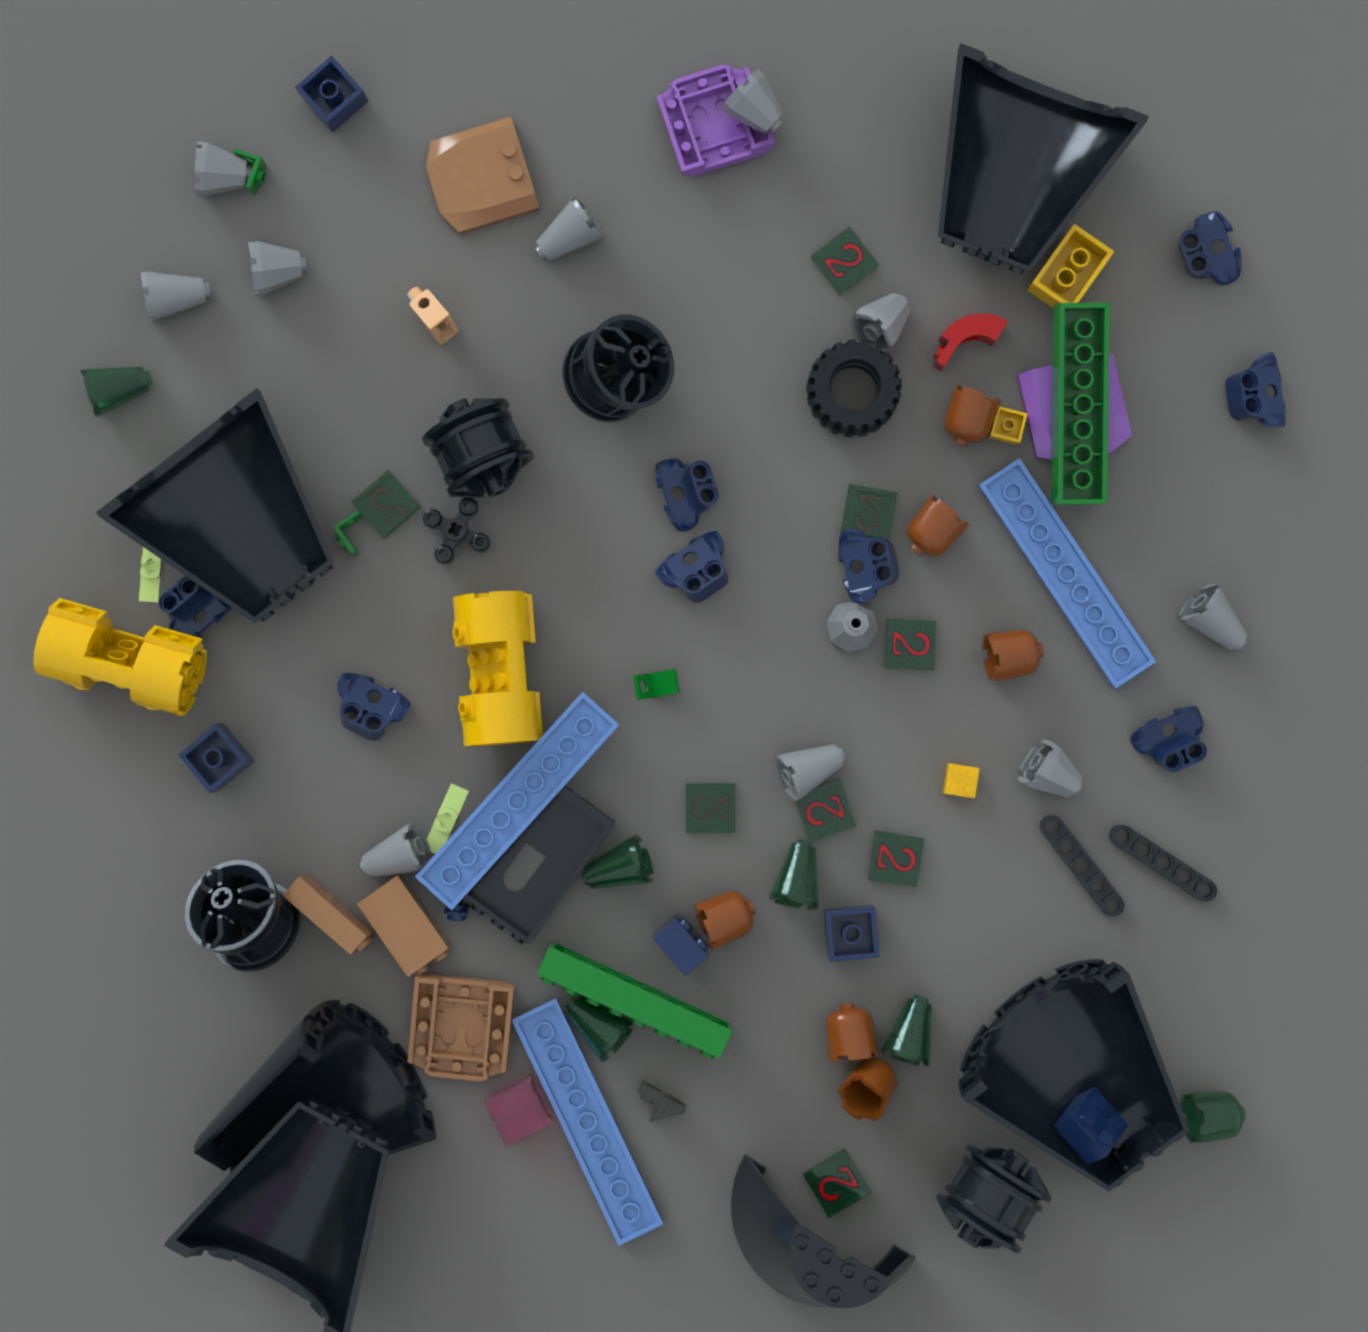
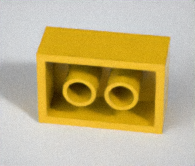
(1070, 268)

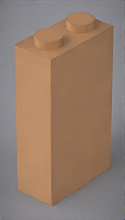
(329, 914)
(404, 926)

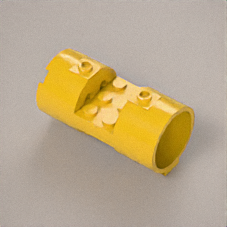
(494, 633)
(84, 649)

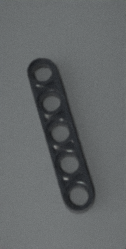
(1175, 864)
(1090, 874)

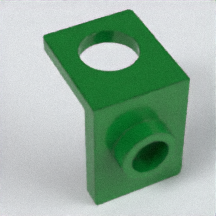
(257, 173)
(343, 539)
(657, 684)

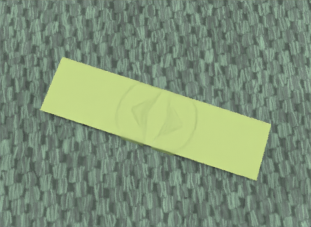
(150, 577)
(446, 817)

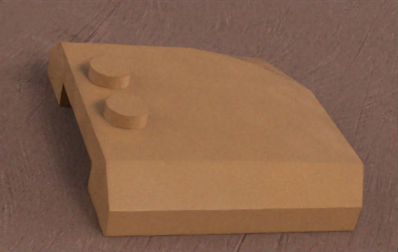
(480, 177)
(460, 1026)

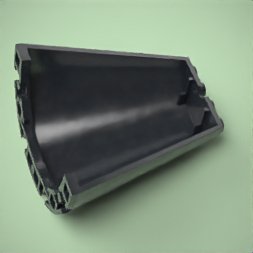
(1021, 160)
(229, 514)
(1063, 1040)
(342, 1062)
(299, 1209)
(795, 1258)

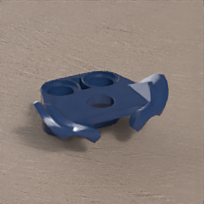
(1222, 267)
(1248, 392)
(685, 512)
(856, 546)
(676, 573)
(189, 604)
(354, 691)
(1188, 725)

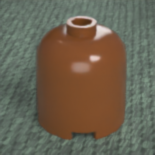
(970, 415)
(935, 528)
(1011, 654)
(725, 917)
(850, 1034)
(868, 1089)

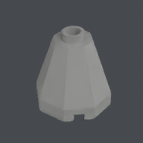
(755, 104)
(218, 170)
(274, 266)
(881, 321)
(843, 634)
(1050, 771)

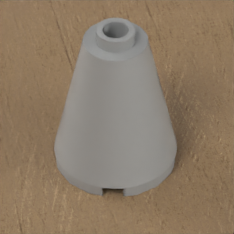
(569, 232)
(172, 293)
(1214, 618)
(808, 768)
(397, 854)

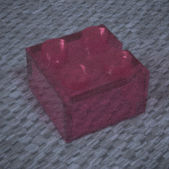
(518, 1109)

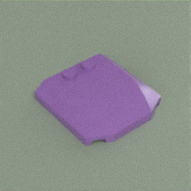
(699, 128)
(1036, 397)

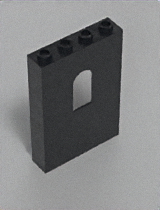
(568, 836)

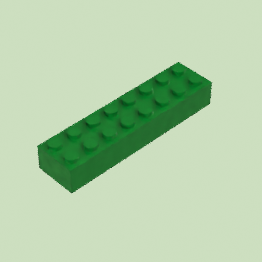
(1080, 403)
(636, 1000)

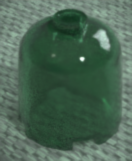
(1212, 1116)

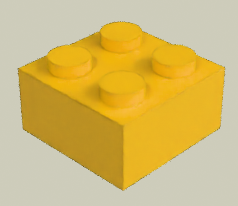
(1008, 426)
(961, 780)

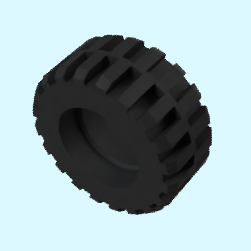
(853, 356)

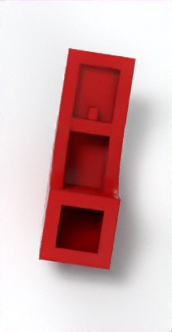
(972, 327)

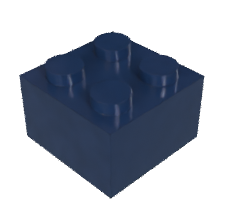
(331, 93)
(216, 758)
(851, 933)
(681, 945)
(1091, 1126)

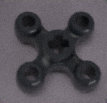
(465, 534)

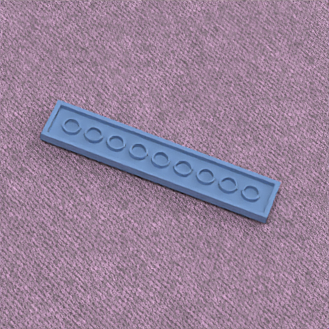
(1066, 573)
(517, 801)
(587, 1121)

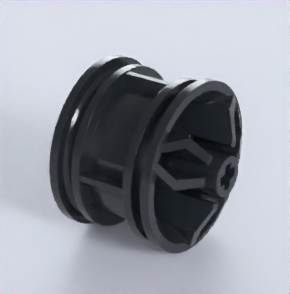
(623, 347)
(478, 447)
(219, 915)
(993, 1198)

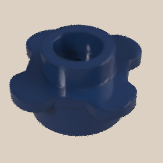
(458, 913)

